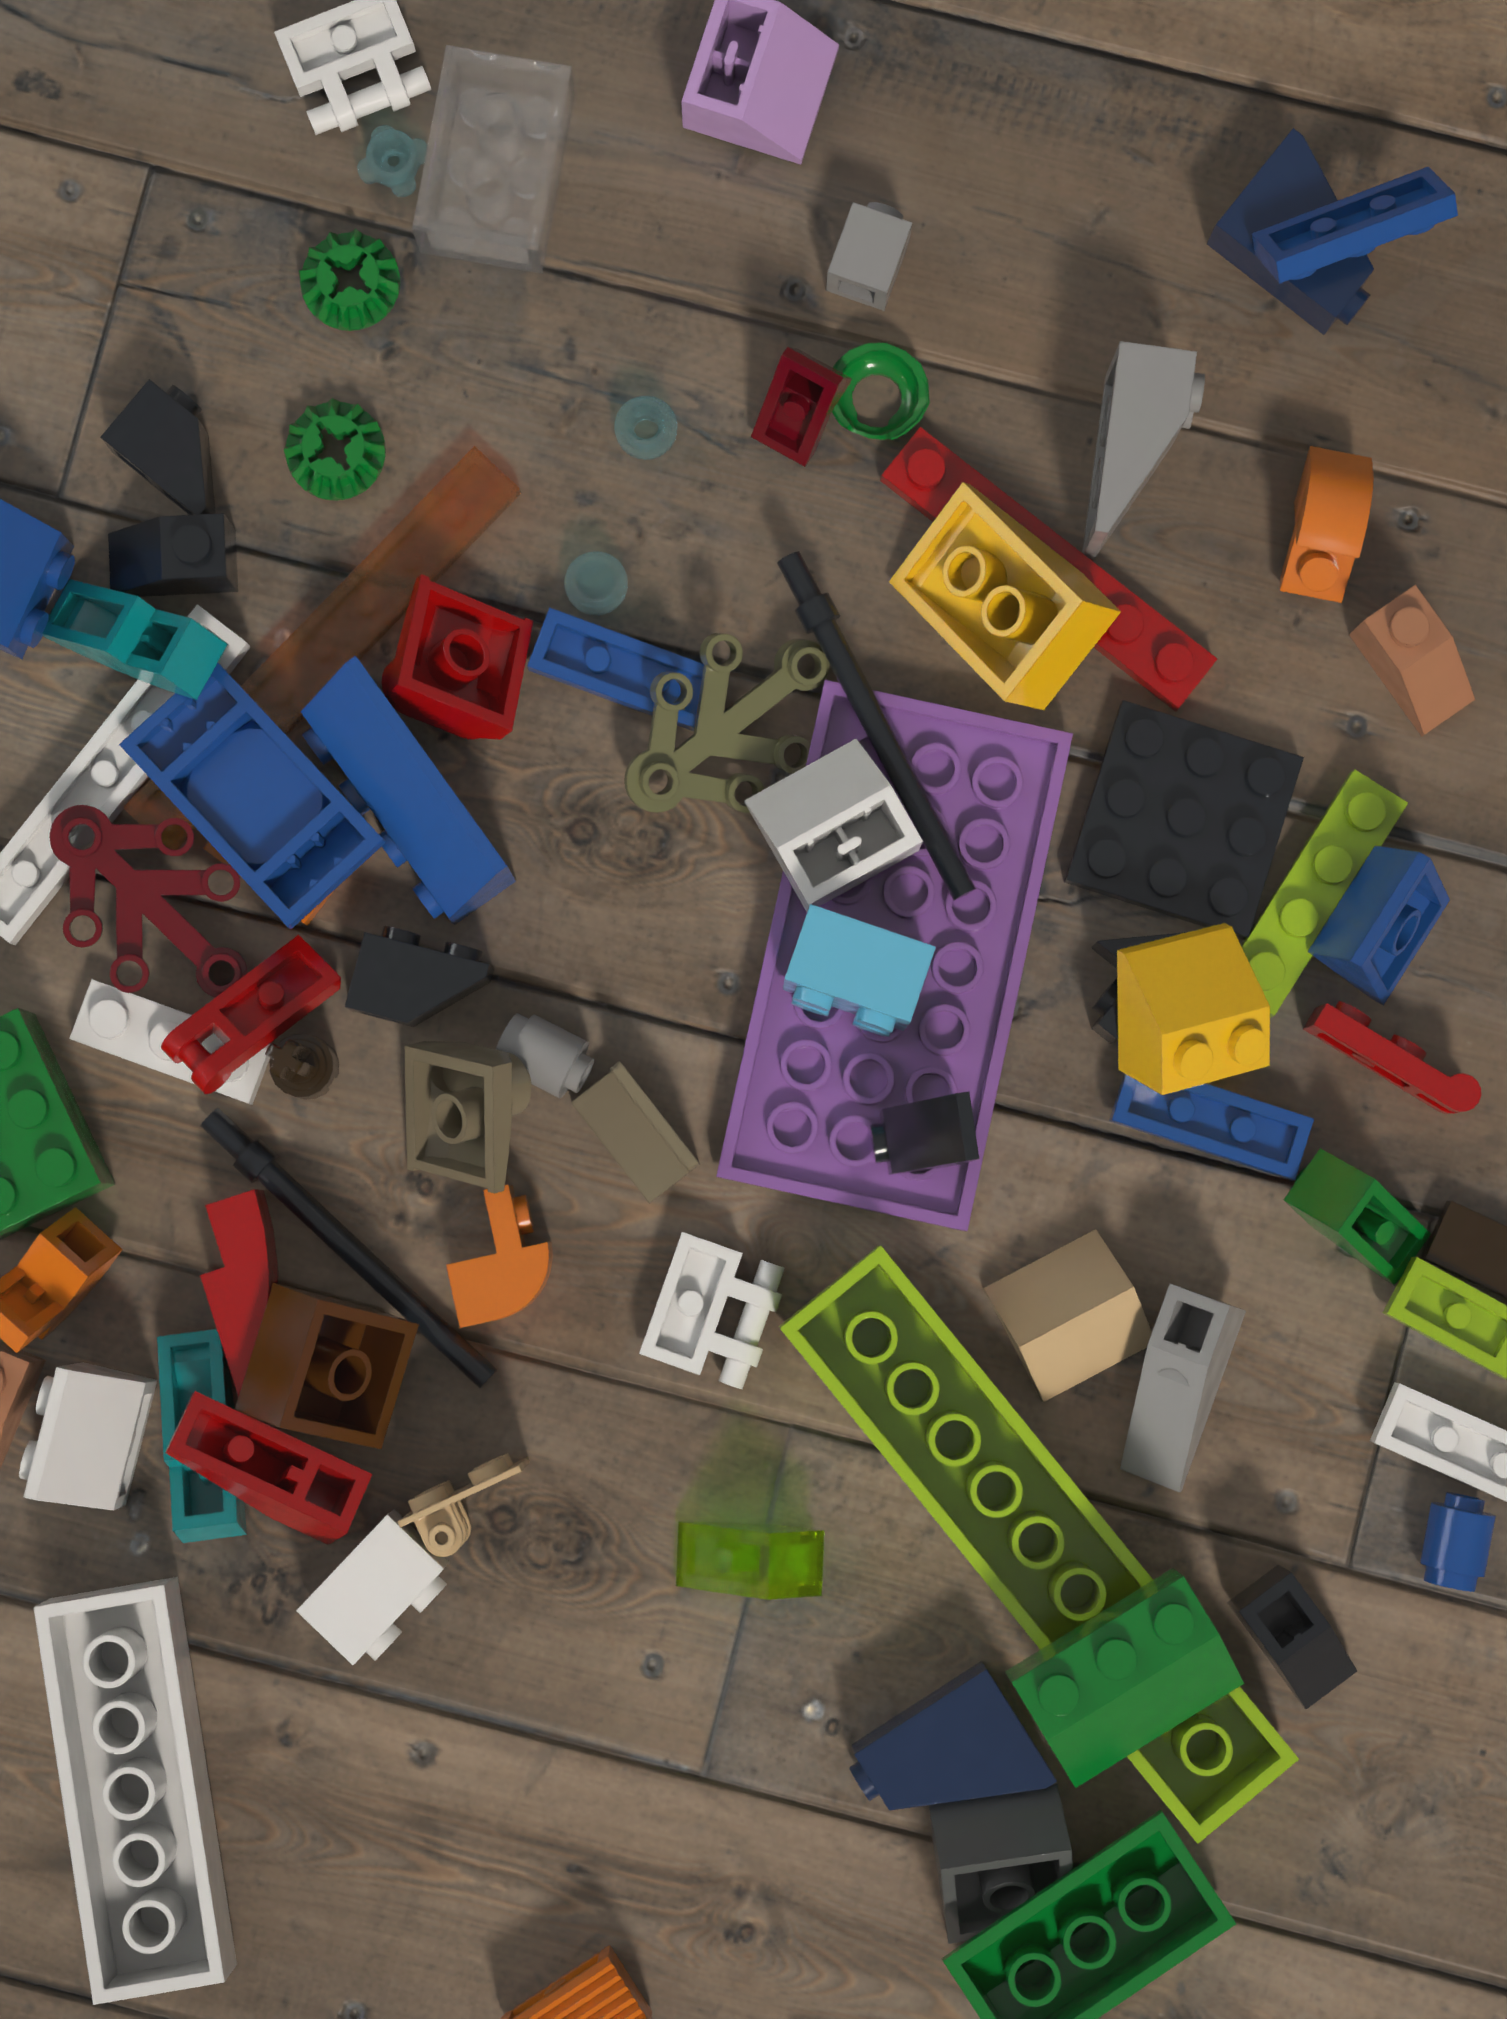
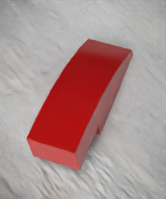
(243, 1285)

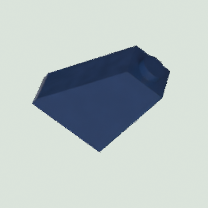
(1281, 190)
(950, 1748)

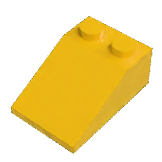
(1003, 599)

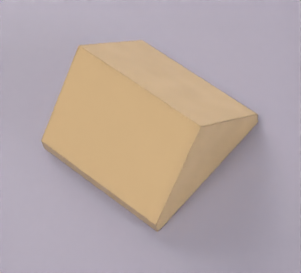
(1070, 1314)

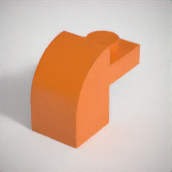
(1329, 523)
(53, 1278)
(504, 1281)

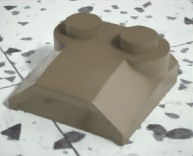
(462, 1110)

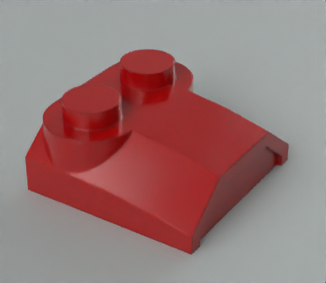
(458, 663)

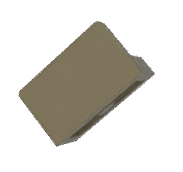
(635, 1133)

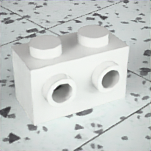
(373, 1588)

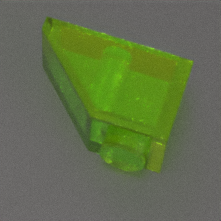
(750, 1559)

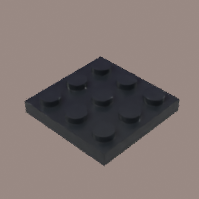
(1183, 819)

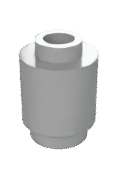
(549, 1053)

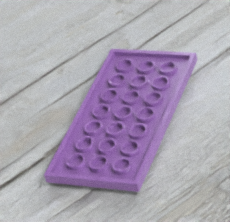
(820, 1082)

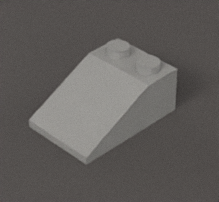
(1144, 406)

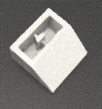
(834, 824)
(87, 1436)

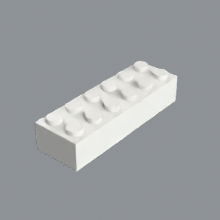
(135, 1790)

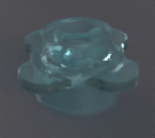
(387, 143)

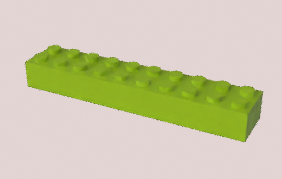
(1012, 1511)

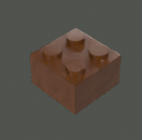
(326, 1367)

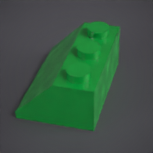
(1125, 1676)

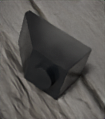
(166, 446)
(174, 556)

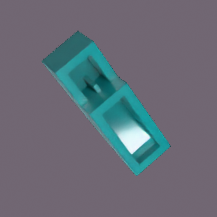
(134, 638)
(188, 1365)

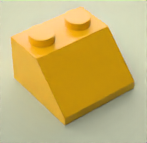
(1190, 1011)

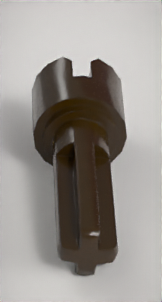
(303, 1065)

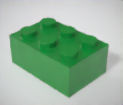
(44, 1139)

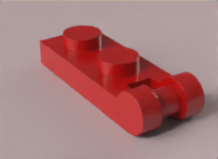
(252, 1013)
(1394, 1060)

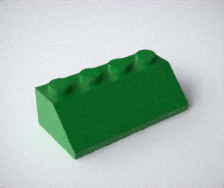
(1094, 1932)

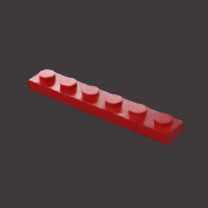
(1137, 640)

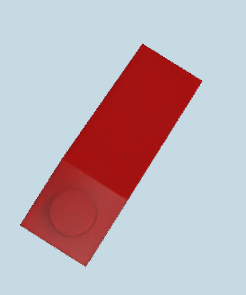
(269, 1469)

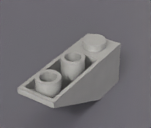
(1179, 1384)

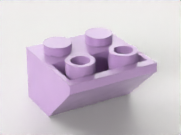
(759, 78)

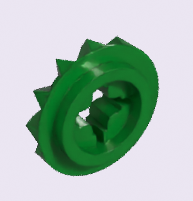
(352, 307)
(325, 477)

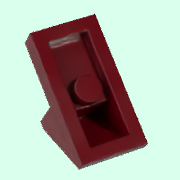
(799, 405)

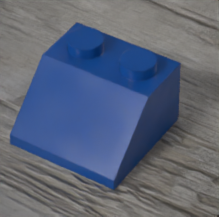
(31, 566)

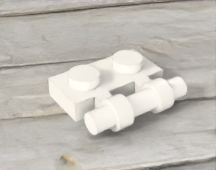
(345, 44)
(692, 1305)

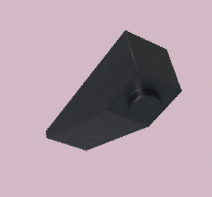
(926, 1134)

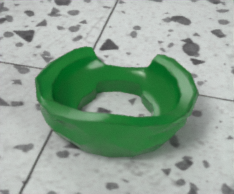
(893, 364)

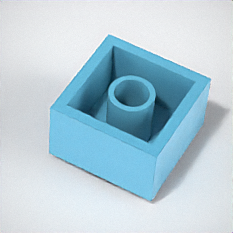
(857, 971)

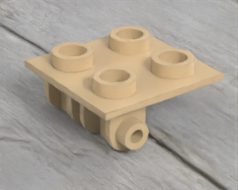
(440, 1511)

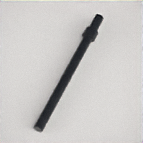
(819, 617)
(257, 1162)

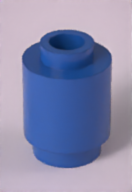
(1457, 1542)

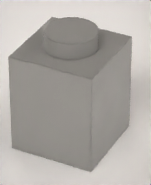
(869, 254)

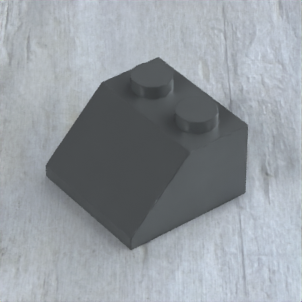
(997, 1855)

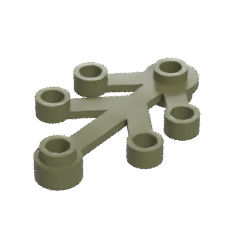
(718, 729)

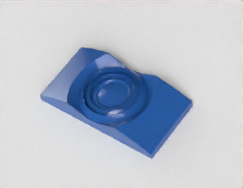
(253, 796)

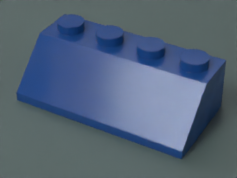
(405, 793)

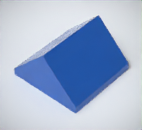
(1382, 920)

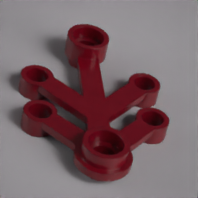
(139, 893)

